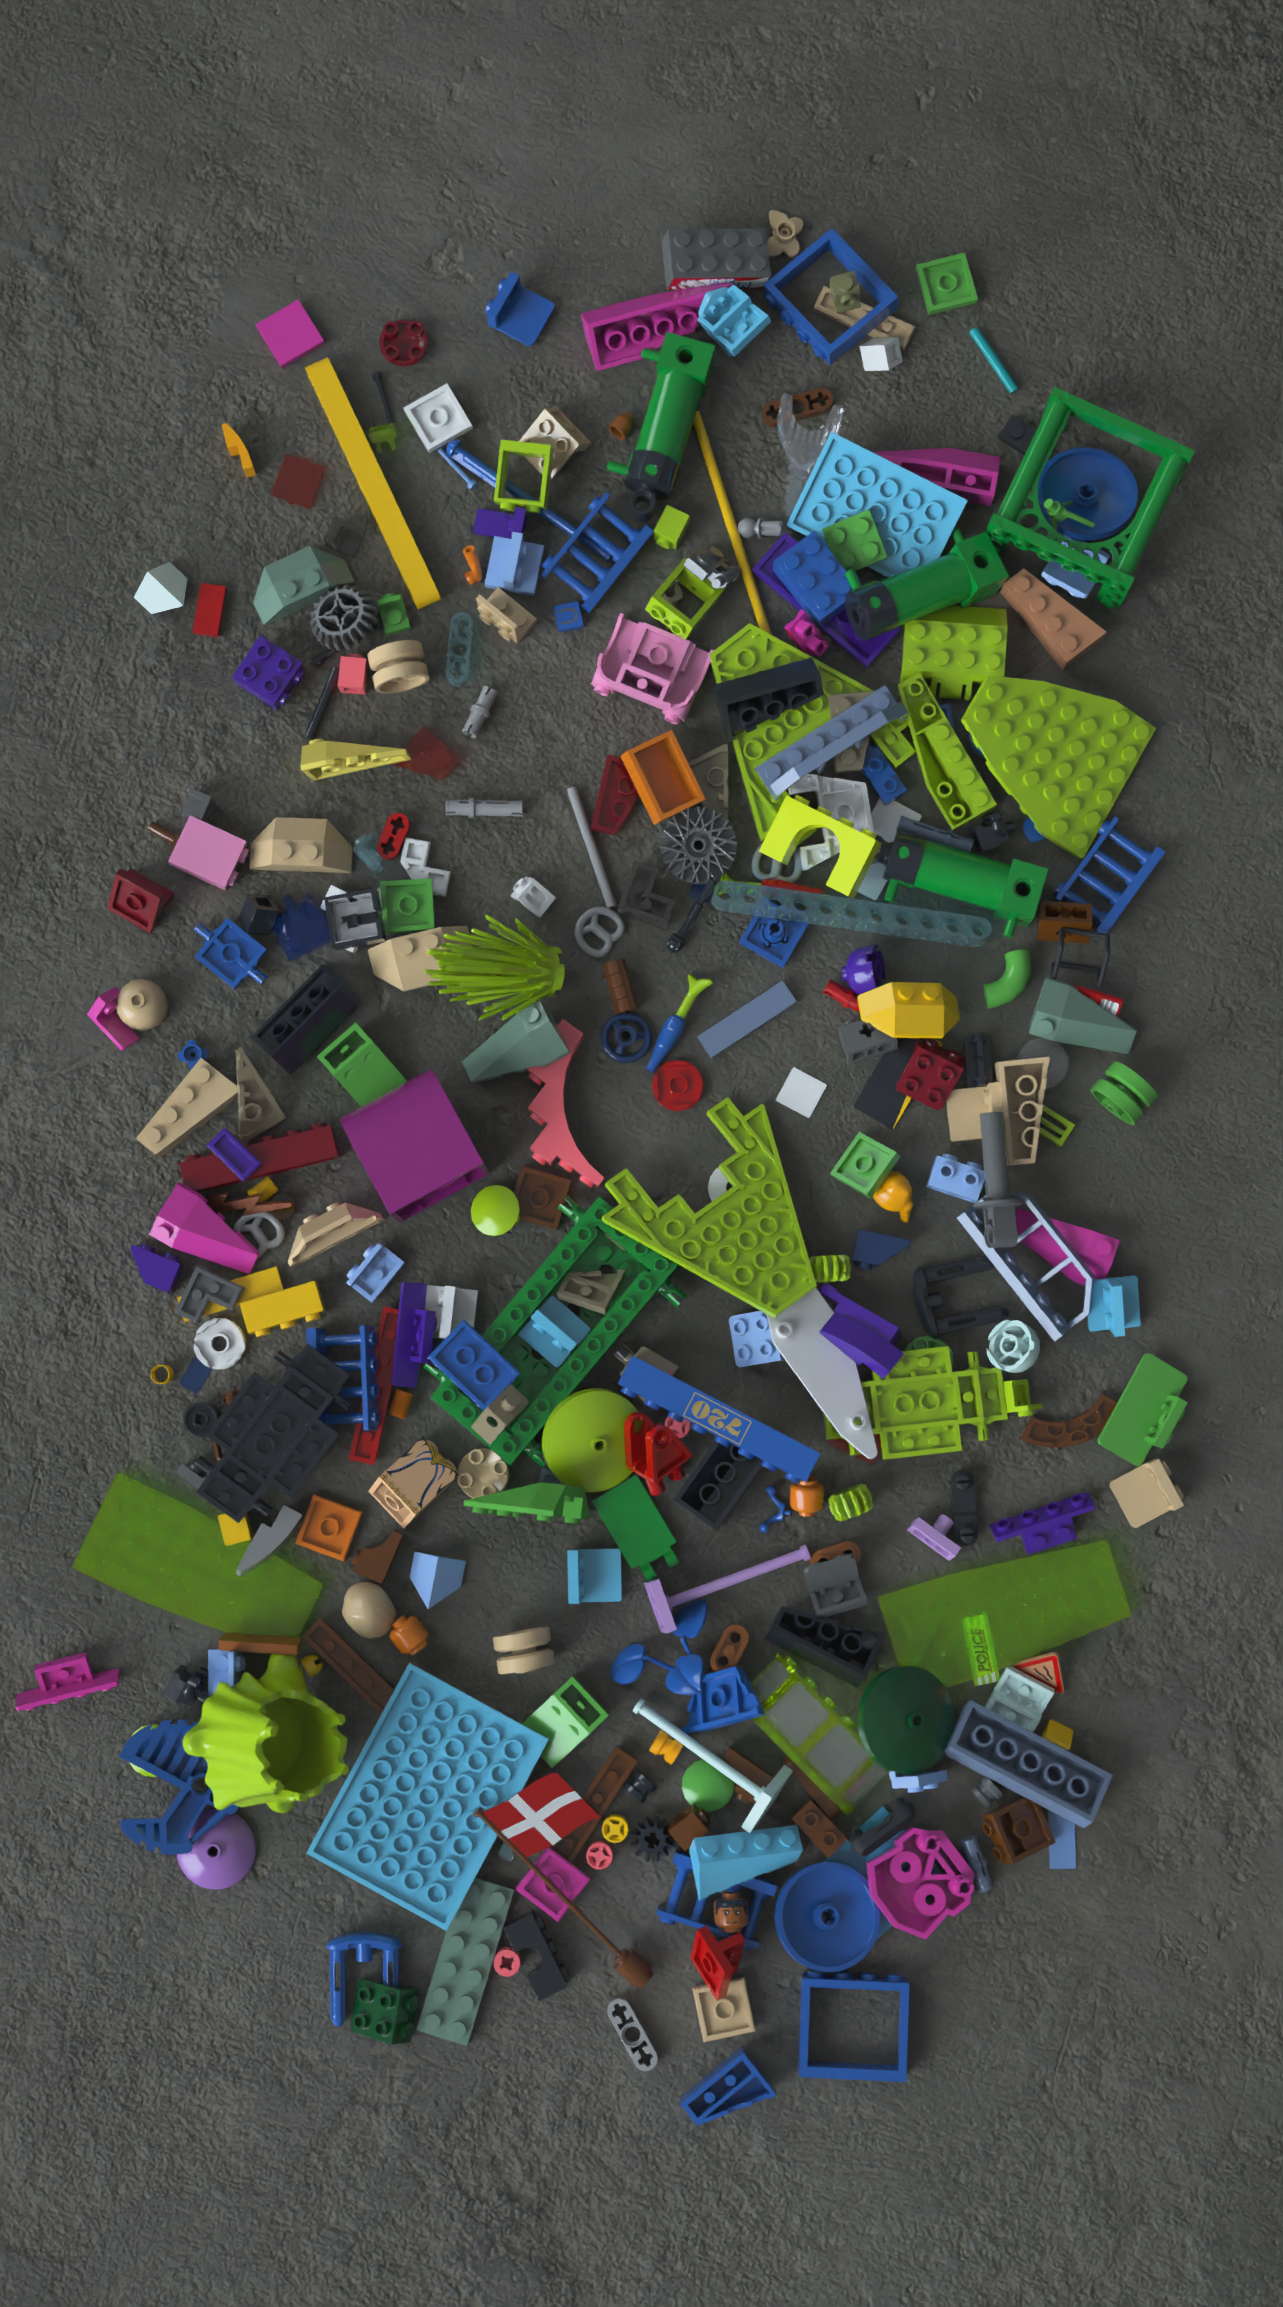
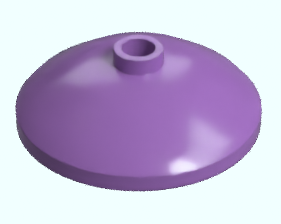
(235, 1852)

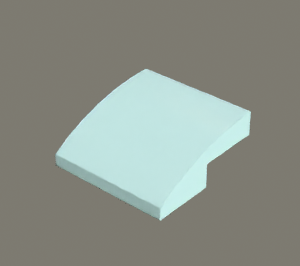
(1020, 1698)

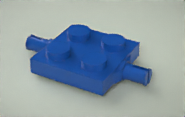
(231, 953)

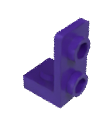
(500, 524)

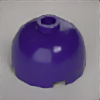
(864, 969)

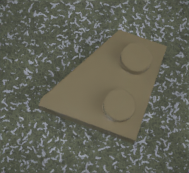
(591, 1289)

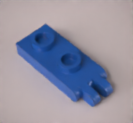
(882, 776)

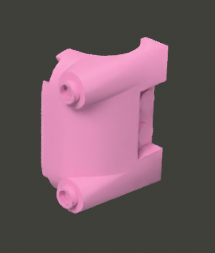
(652, 668)

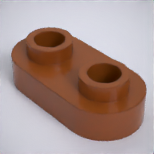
(835, 1550)
(728, 1648)

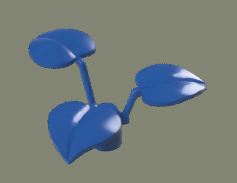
(688, 1670)

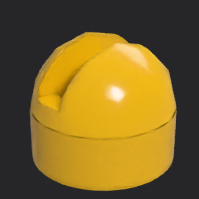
(310, 1666)

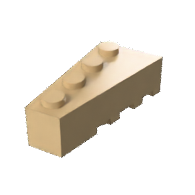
(189, 1107)

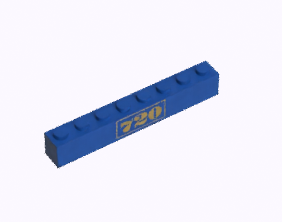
(719, 1419)

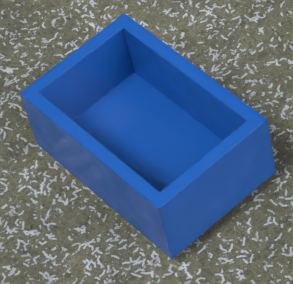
(814, 578)

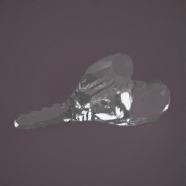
(802, 447)

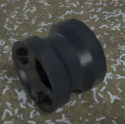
(640, 1786)

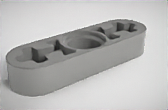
(616, 2020)

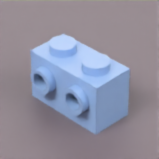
(956, 1178)

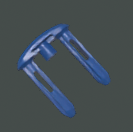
(363, 1943)

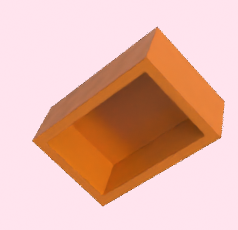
(662, 777)

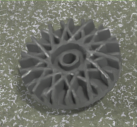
(698, 865)

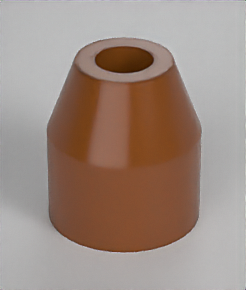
(622, 425)

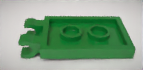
(636, 1525)

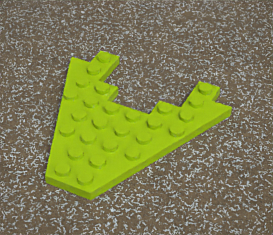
(756, 651)
(742, 1239)

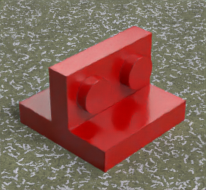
(716, 1959)

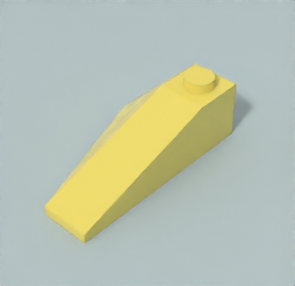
(330, 758)

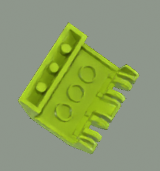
(955, 648)

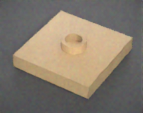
(726, 2016)

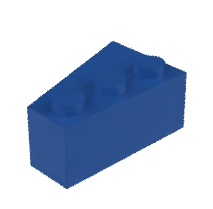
(727, 2088)

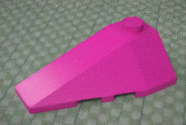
(196, 1229)
(1092, 1247)

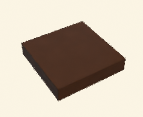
(540, 1196)

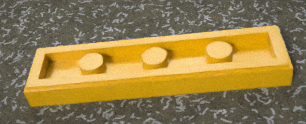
(254, 1286)

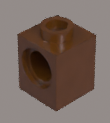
(689, 1825)

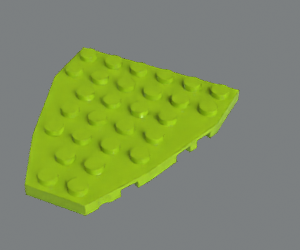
(1057, 753)

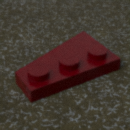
(614, 797)

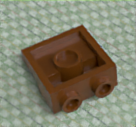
(1017, 1830)

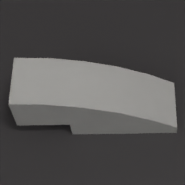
(269, 1540)

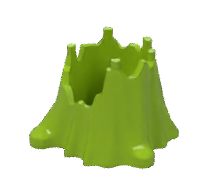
(268, 1740)

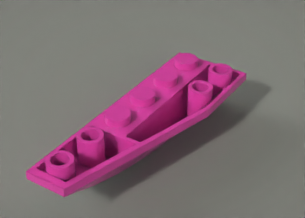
(957, 470)

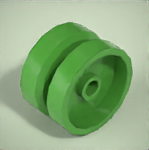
(1123, 1093)

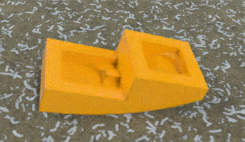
(237, 447)

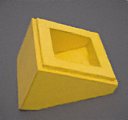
(1058, 1734)

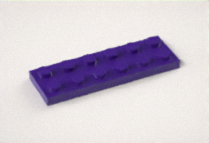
(839, 627)

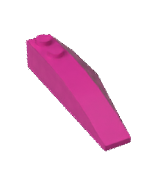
(623, 329)

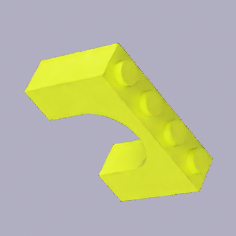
(856, 847)

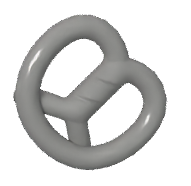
(776, 868)
(599, 931)
(256, 1231)

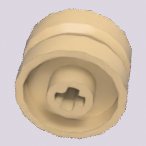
(398, 666)
(524, 1652)

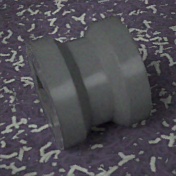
(986, 1792)

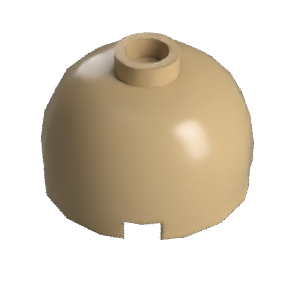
(142, 1004)

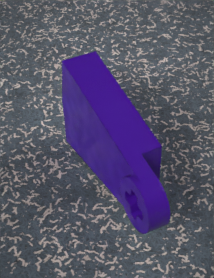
(861, 1315)

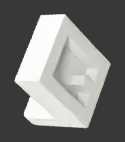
(532, 895)

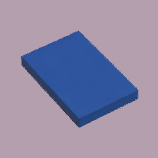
(474, 1365)

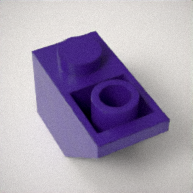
(155, 1269)

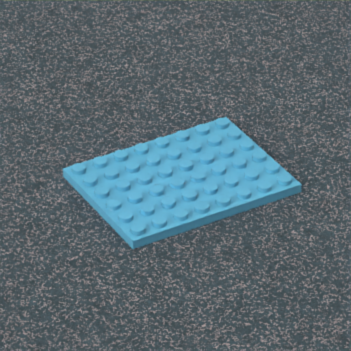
(413, 1791)

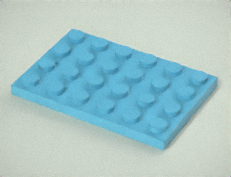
(908, 509)

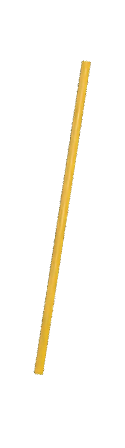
(730, 523)

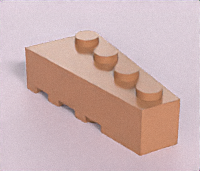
(1052, 620)

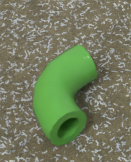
(1013, 980)

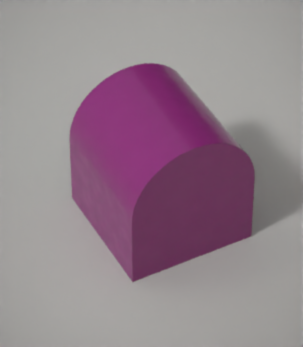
(414, 1146)

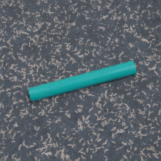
(993, 360)

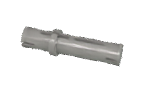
(483, 807)

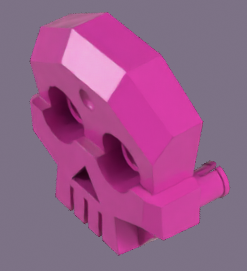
(903, 1894)

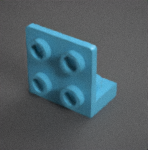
(594, 1575)

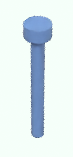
(472, 484)

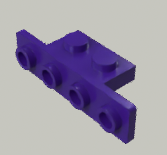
(413, 1334)
(1044, 1525)

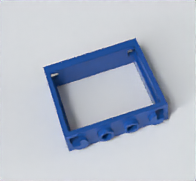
(865, 275)
(853, 2071)

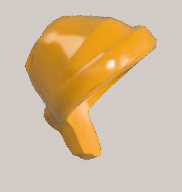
(895, 1195)

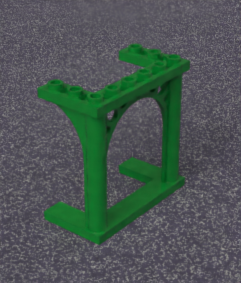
(1118, 575)

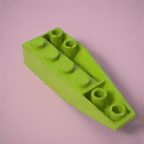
(942, 758)

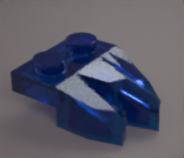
(301, 927)

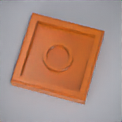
(329, 1527)

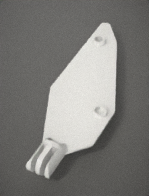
(824, 1369)

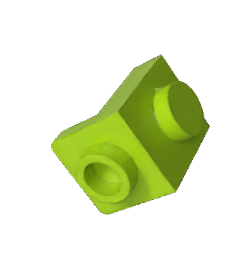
(1018, 1398)

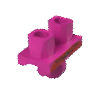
(806, 635)

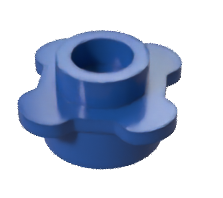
(192, 1047)

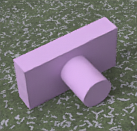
(935, 1536)

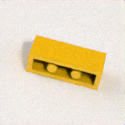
(283, 1309)

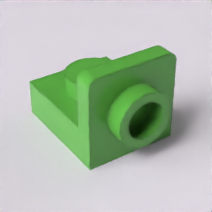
(393, 614)

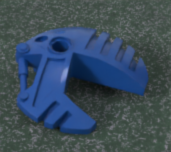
(163, 1755)

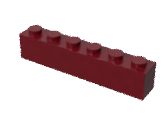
(276, 1155)

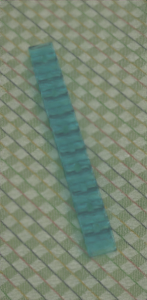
(862, 908)

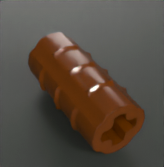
(620, 986)

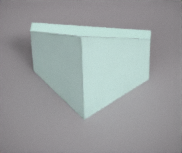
(162, 589)

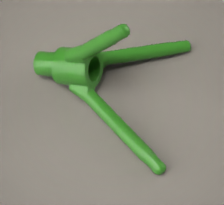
(1059, 513)

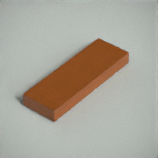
(260, 1643)

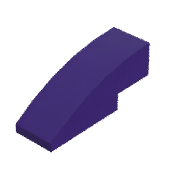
(861, 1344)

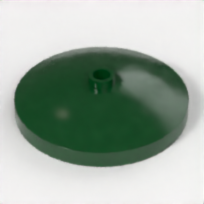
(905, 1719)

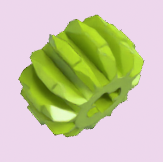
(830, 1268)
(850, 1502)

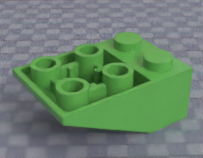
(360, 1066)
(566, 1719)

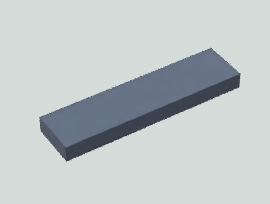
(746, 1019)

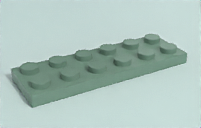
(465, 1962)

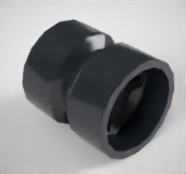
(200, 1418)

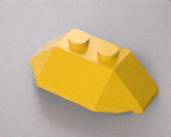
(910, 1009)

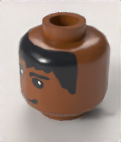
(731, 1912)

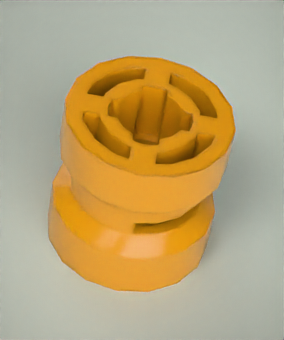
(667, 1746)

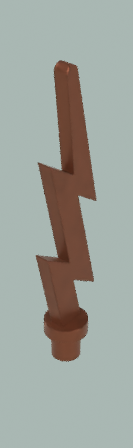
(247, 1202)

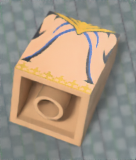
(413, 1482)

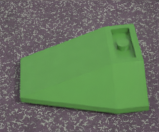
(539, 1499)

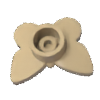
(783, 235)

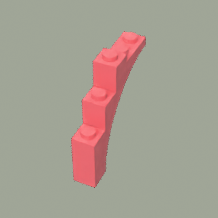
(549, 1108)

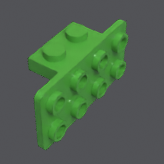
(1145, 1411)

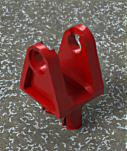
(654, 1452)

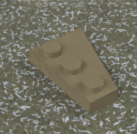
(852, 758)

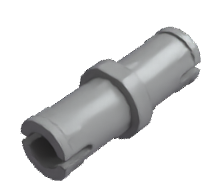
(479, 712)

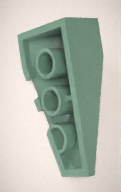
(1074, 1019)
(522, 1043)

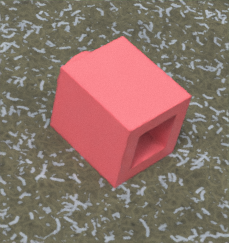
(353, 674)

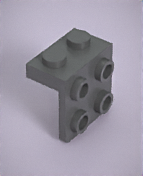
(835, 1586)

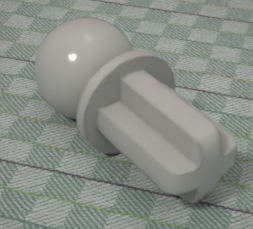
(748, 528)

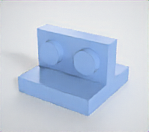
(514, 565)

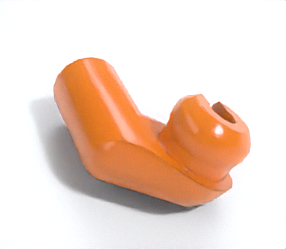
(474, 563)

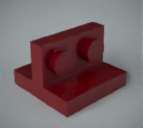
(138, 899)

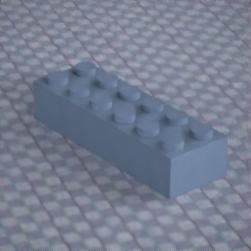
(1027, 1764)

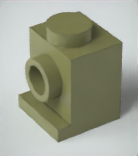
(845, 292)

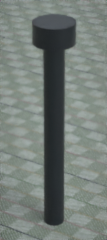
(377, 377)

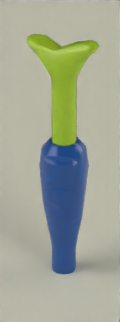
(676, 1023)

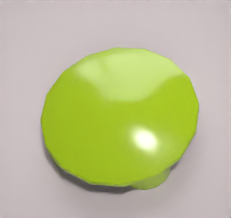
(495, 1210)

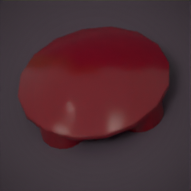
(403, 342)

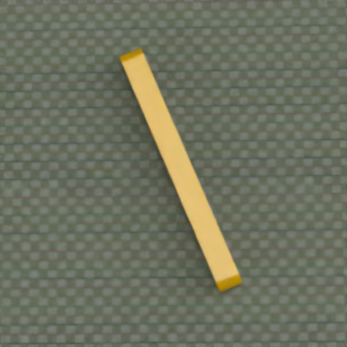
(372, 483)

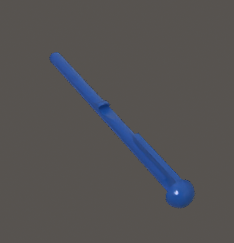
(489, 475)

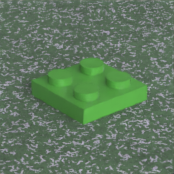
(946, 283)
(856, 541)
(407, 905)
(865, 1165)

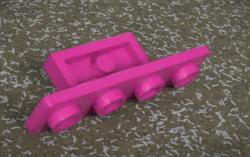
(66, 1679)

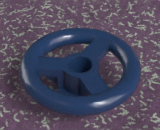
(645, 1036)

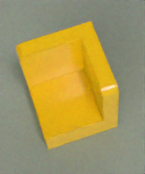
(235, 1532)

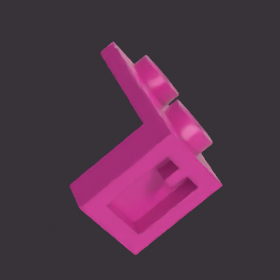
(109, 1022)

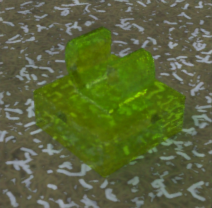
(381, 434)

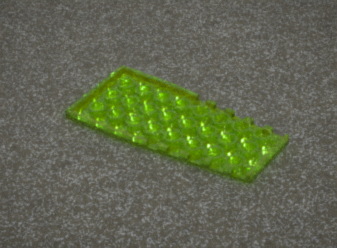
(181, 1564)
(1003, 1611)

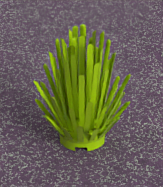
(495, 973)

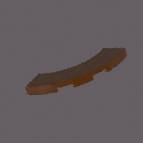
(1071, 1431)

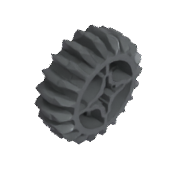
(350, 620)

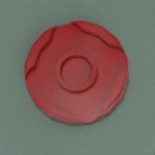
(677, 1085)

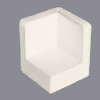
(881, 354)

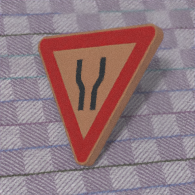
(1045, 1669)

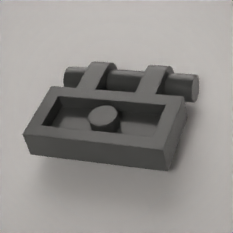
(711, 565)

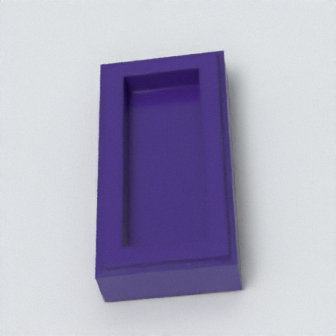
(234, 1154)

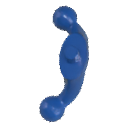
(771, 1490)

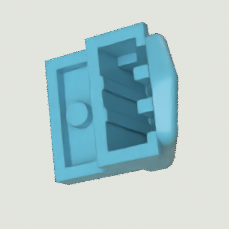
(731, 318)

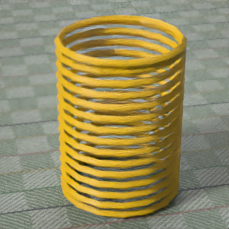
(263, 1198)
(153, 1374)

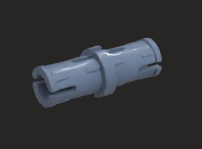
(977, 1863)

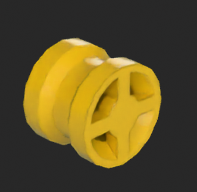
(615, 1835)

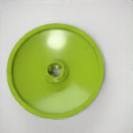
(576, 1428)

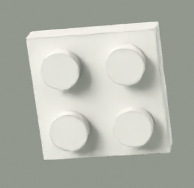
(438, 418)

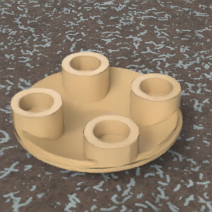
(482, 1473)

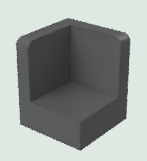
(198, 805)

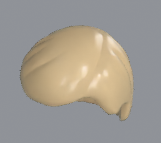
(368, 1610)

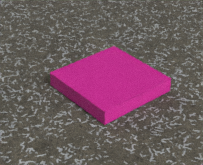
(290, 334)
(562, 1874)

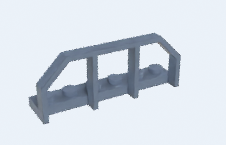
(829, 741)
(1021, 1281)

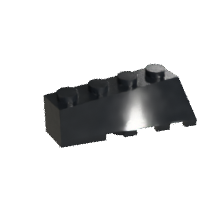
(766, 695)
(826, 1643)

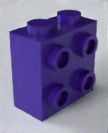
(269, 673)

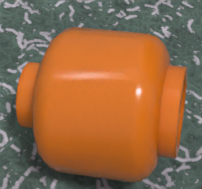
(807, 1497)
(408, 1635)

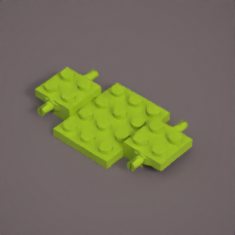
(925, 1402)

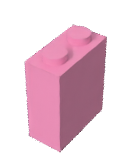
(209, 853)

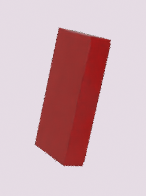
(209, 610)

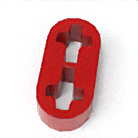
(387, 835)

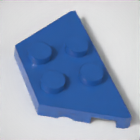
(724, 1701)

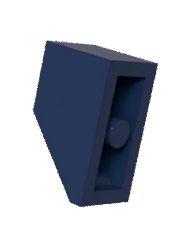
(875, 1248)

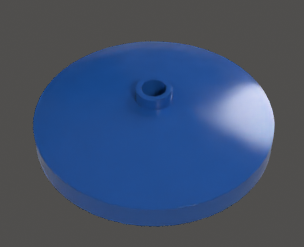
(1097, 486)
(850, 1920)

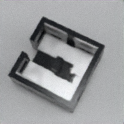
(354, 919)

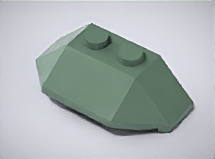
(298, 582)

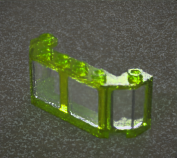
(814, 1734)

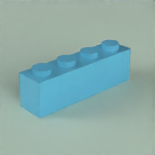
(741, 1856)

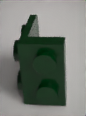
(384, 2012)

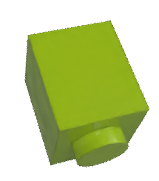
(671, 528)

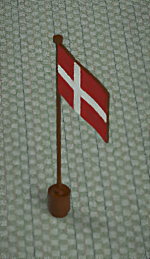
(539, 1819)

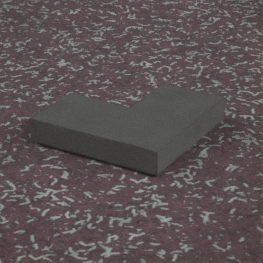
(202, 1289)

